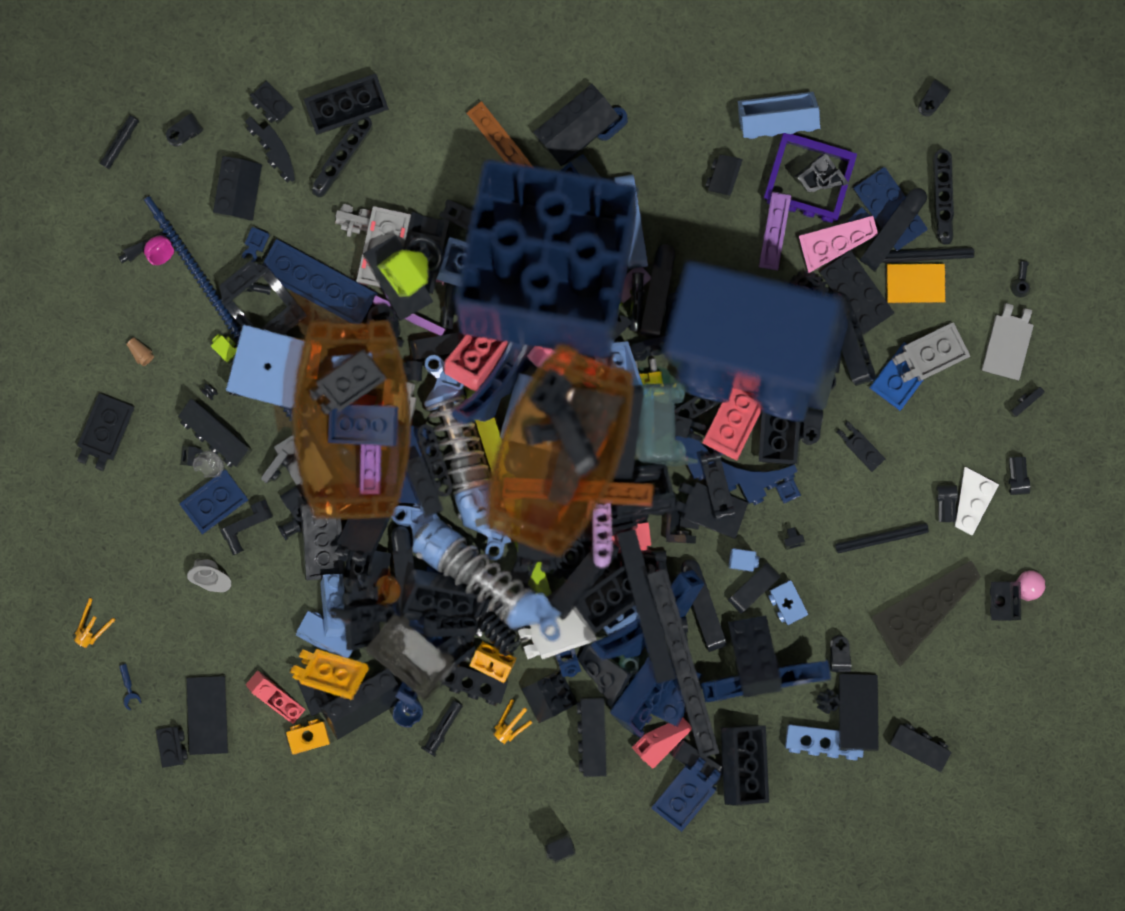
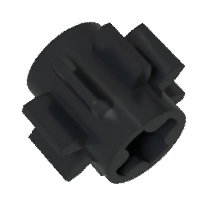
(827, 701)

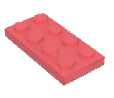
(733, 424)

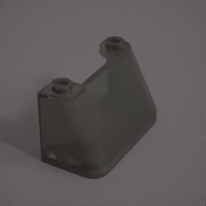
(411, 657)

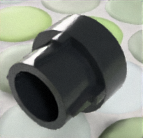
(385, 313)

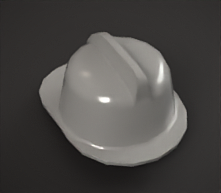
(207, 575)

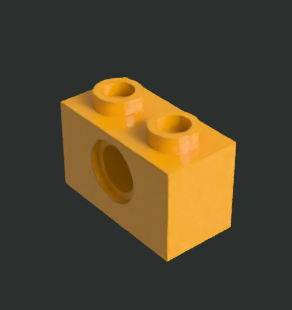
(299, 744)

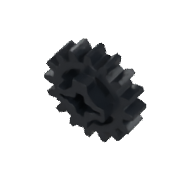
(809, 283)

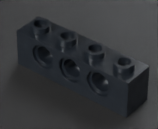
(497, 687)

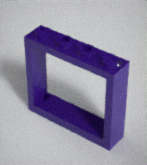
(808, 210)

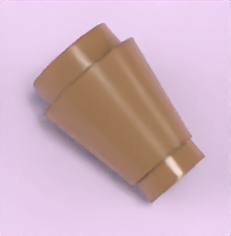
(140, 352)

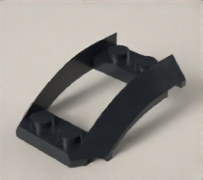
(247, 277)

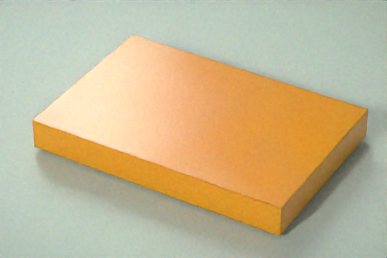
(916, 283)

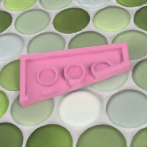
(829, 243)

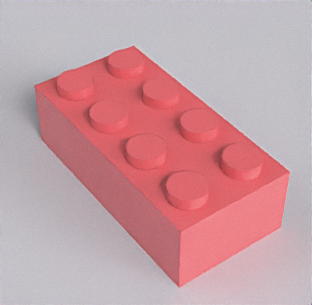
(474, 360)

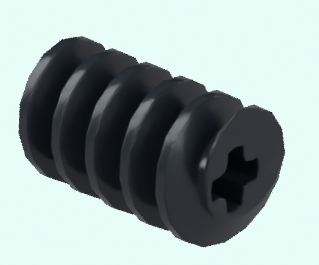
(499, 636)

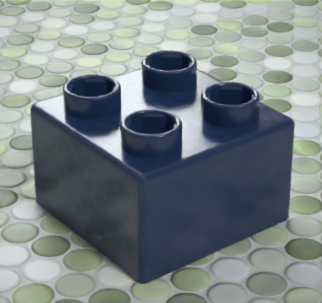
(546, 259)
(755, 340)

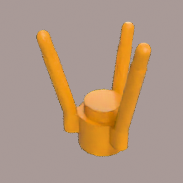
(84, 635)
(504, 732)

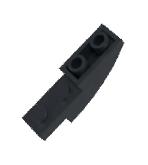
(278, 154)

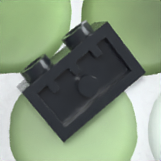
(271, 102)
(314, 697)
(171, 746)

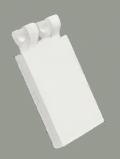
(573, 635)

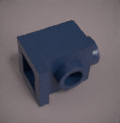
(568, 667)

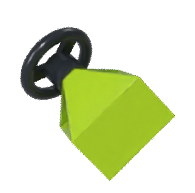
(409, 269)

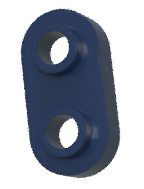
(615, 127)

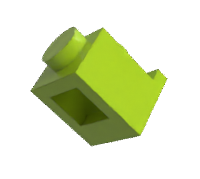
(224, 347)

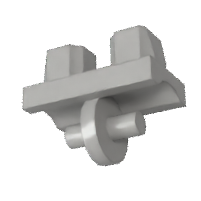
(351, 222)

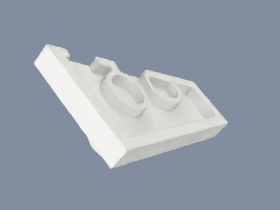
(973, 500)

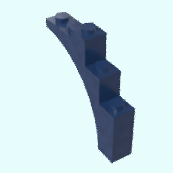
(486, 399)
(749, 482)
(630, 639)
(790, 676)

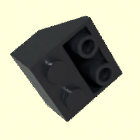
(549, 696)

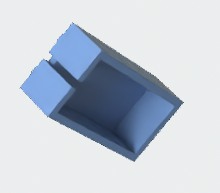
(779, 115)

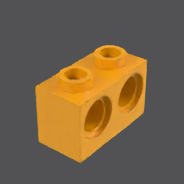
(491, 662)

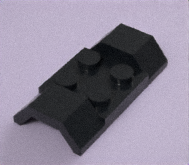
(432, 228)

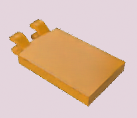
(330, 673)

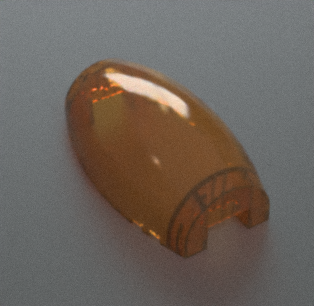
(332, 470)
(525, 473)

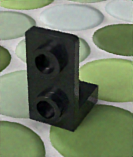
(673, 531)

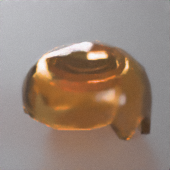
(388, 590)

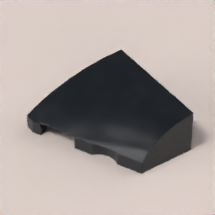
(820, 175)

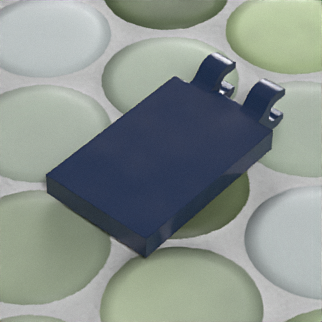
(686, 795)

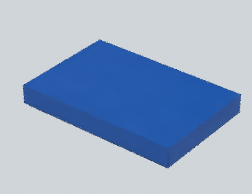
(890, 384)

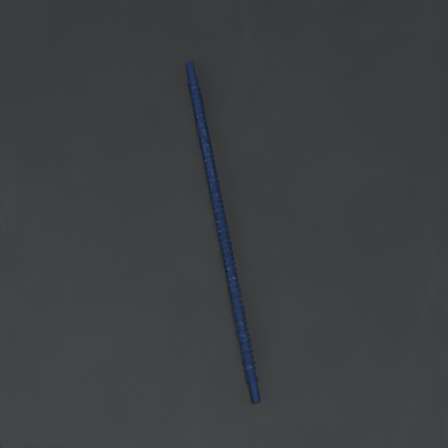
(159, 217)

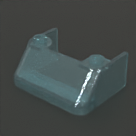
(657, 426)

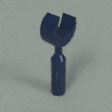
(127, 683)

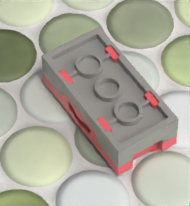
(382, 226)

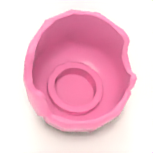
(1031, 585)

